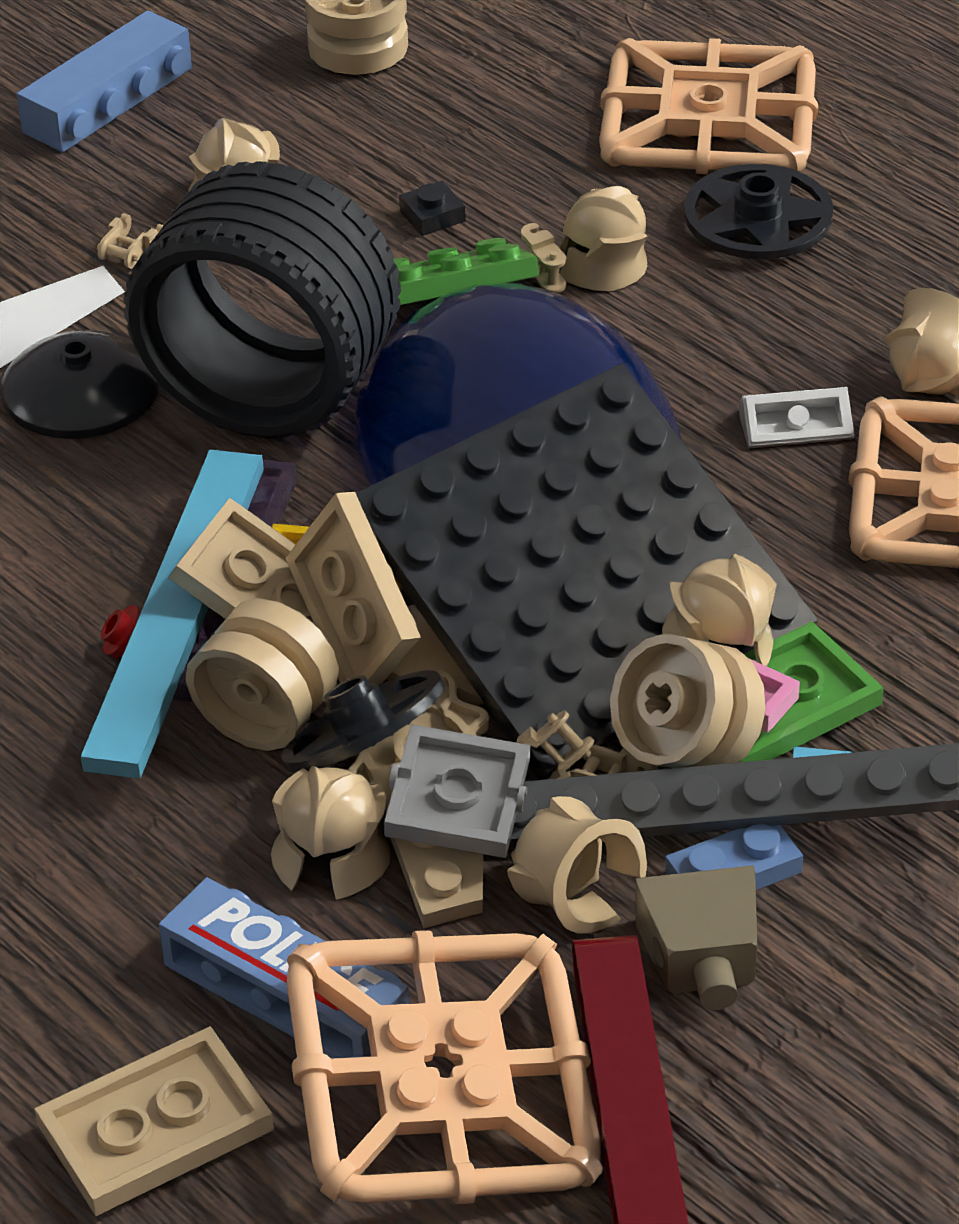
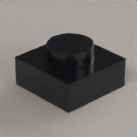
(432, 208)

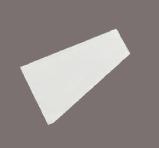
(52, 309)

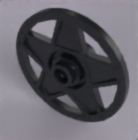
(759, 209)
(361, 716)

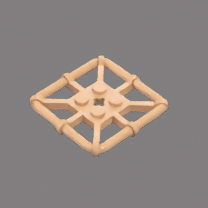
(707, 104)
(934, 486)
(415, 1096)

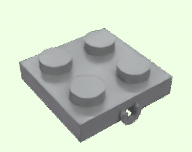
(457, 791)

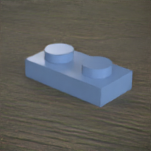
(759, 845)

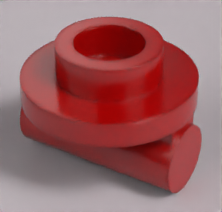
(118, 630)

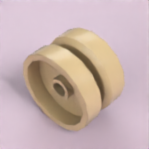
(356, 34)
(262, 674)
(687, 703)

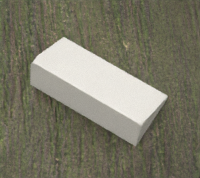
(796, 417)

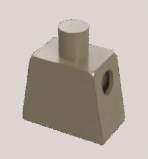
(701, 931)

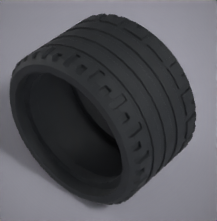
(303, 241)

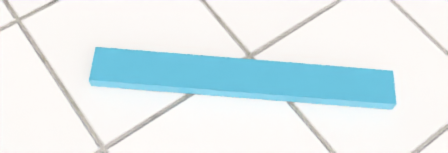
(165, 629)

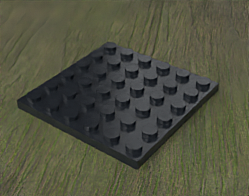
(557, 550)

